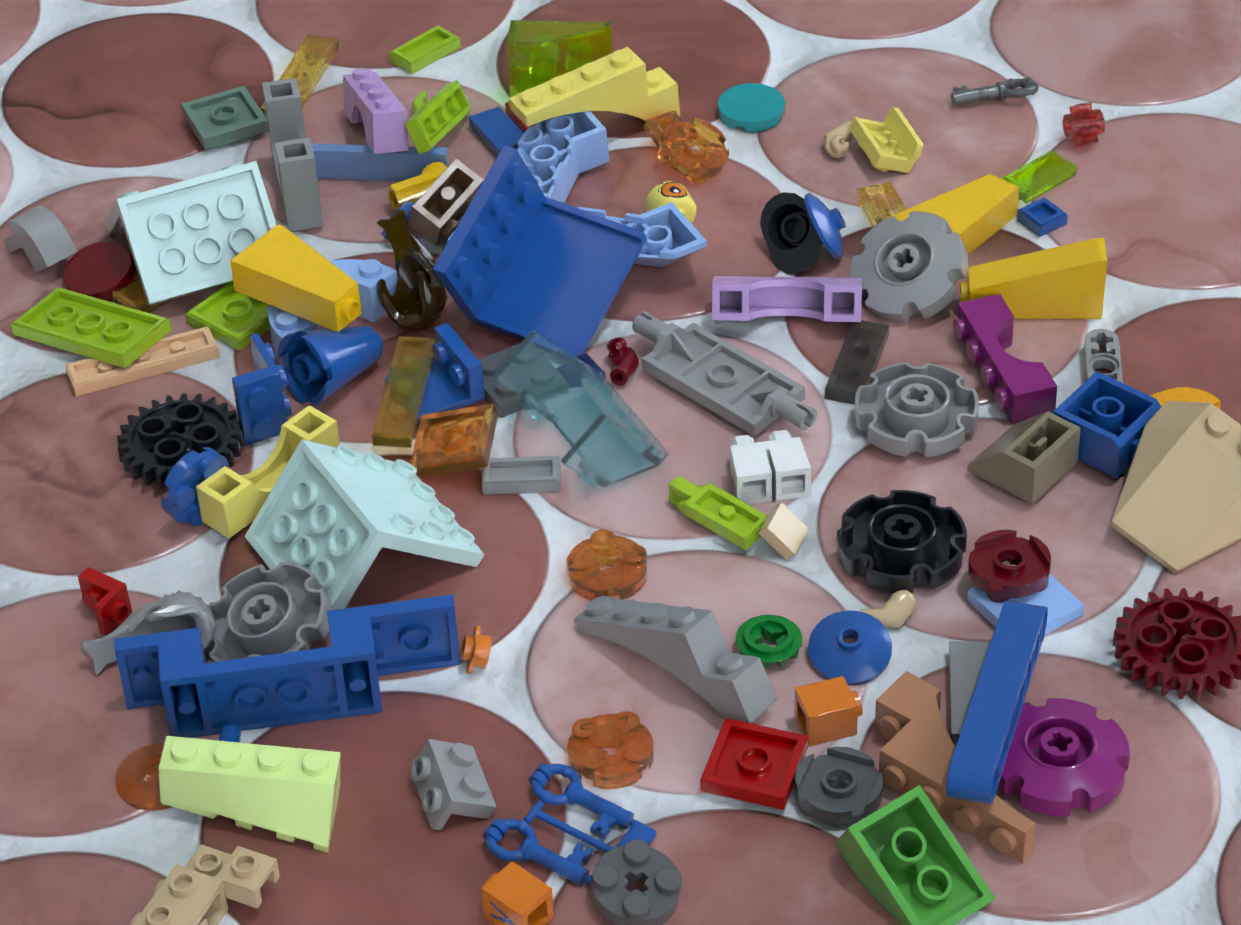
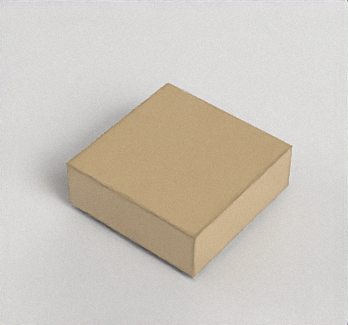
(783, 531)

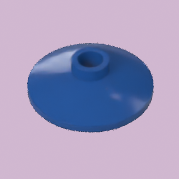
(827, 224)
(855, 661)

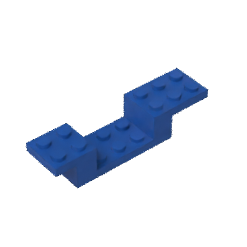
(289, 685)

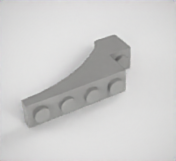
(688, 647)

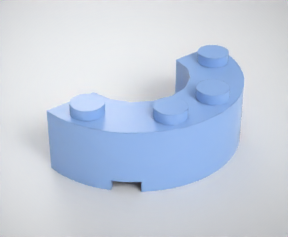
(364, 272)

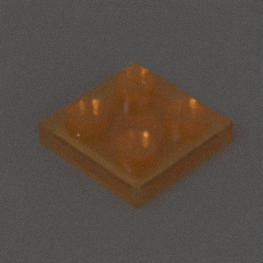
(454, 440)

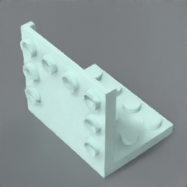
(192, 229)
(342, 507)

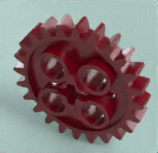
(1162, 627)

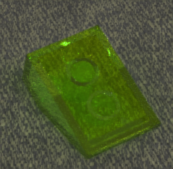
(551, 48)

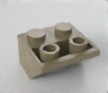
(1030, 456)

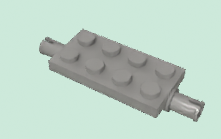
(721, 376)

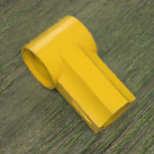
(416, 186)

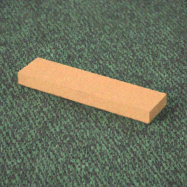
(165, 356)

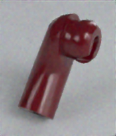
(623, 359)

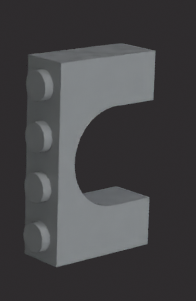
(292, 155)

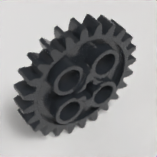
(172, 429)

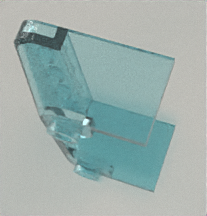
(585, 408)

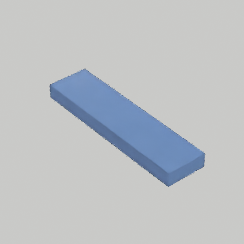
(360, 163)

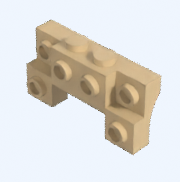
(200, 889)

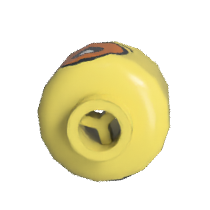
(671, 192)

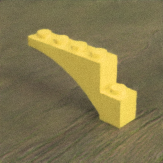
(607, 84)

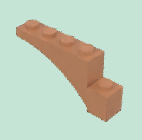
(922, 755)

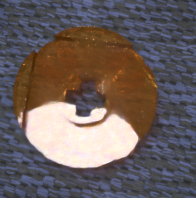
(696, 165)
(607, 550)
(605, 731)

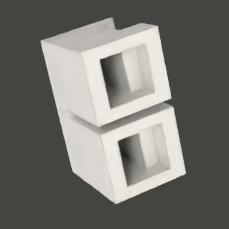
(776, 460)

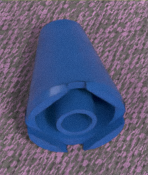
(327, 360)

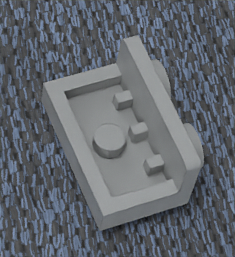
(451, 782)

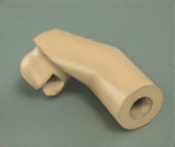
(896, 609)

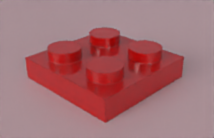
(754, 763)

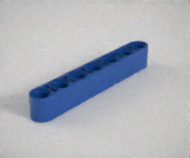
(997, 703)

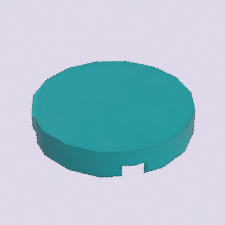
(751, 107)

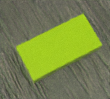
(424, 49)

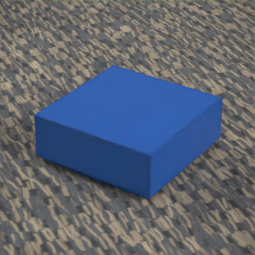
(1042, 217)

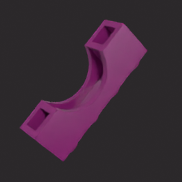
(1019, 386)

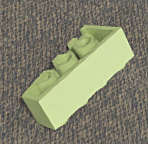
(254, 785)

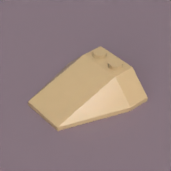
(1183, 486)

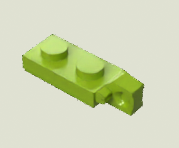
(717, 511)

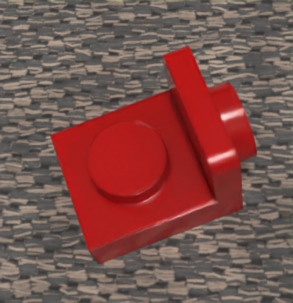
(106, 598)

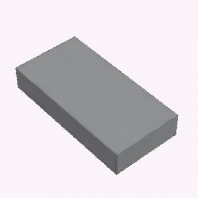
(522, 475)

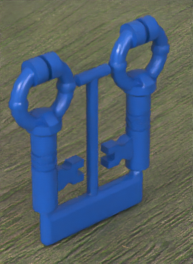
(568, 867)

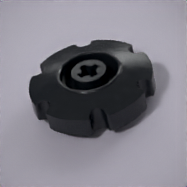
(901, 541)

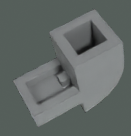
(41, 238)

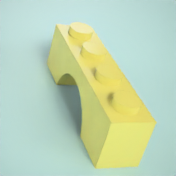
(233, 500)

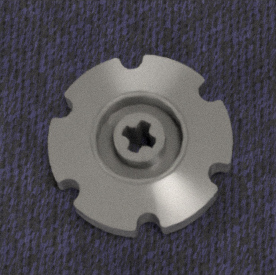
(910, 266)
(916, 409)
(269, 613)

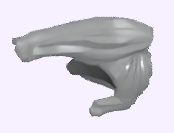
(167, 614)

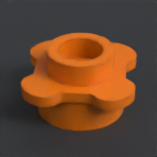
(475, 650)

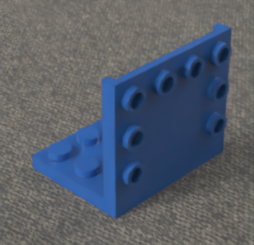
(535, 260)

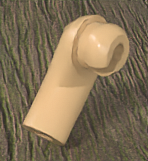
(836, 139)

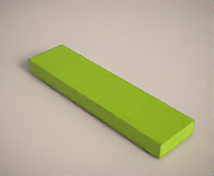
(438, 116)

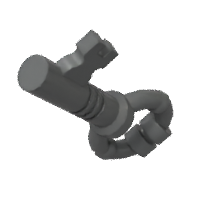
(998, 91)

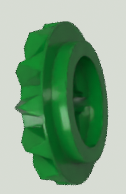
(775, 630)

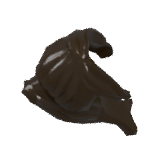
(418, 292)

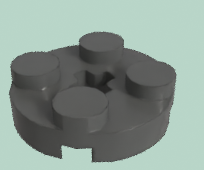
(833, 805)
(641, 864)

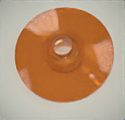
(139, 778)

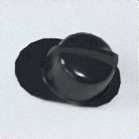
(790, 233)

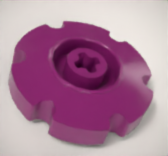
(1065, 758)

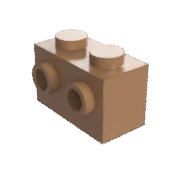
(445, 202)

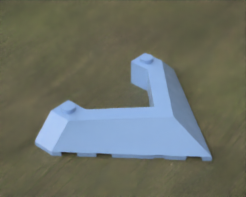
(577, 143)

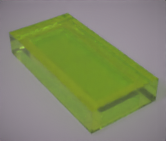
(1041, 175)

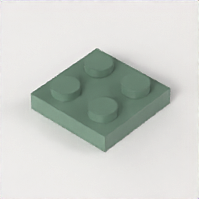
(224, 117)

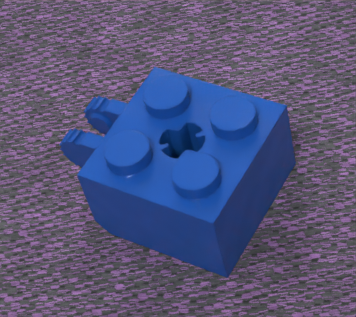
(1109, 420)

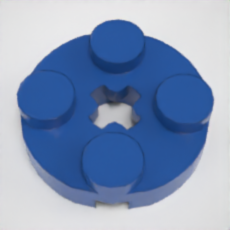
(182, 481)

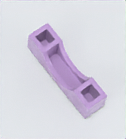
(374, 104)
(813, 297)

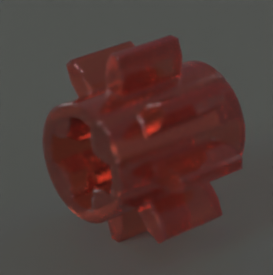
(1083, 124)

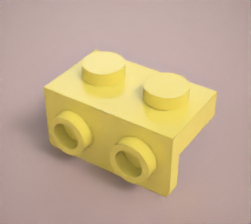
(888, 144)

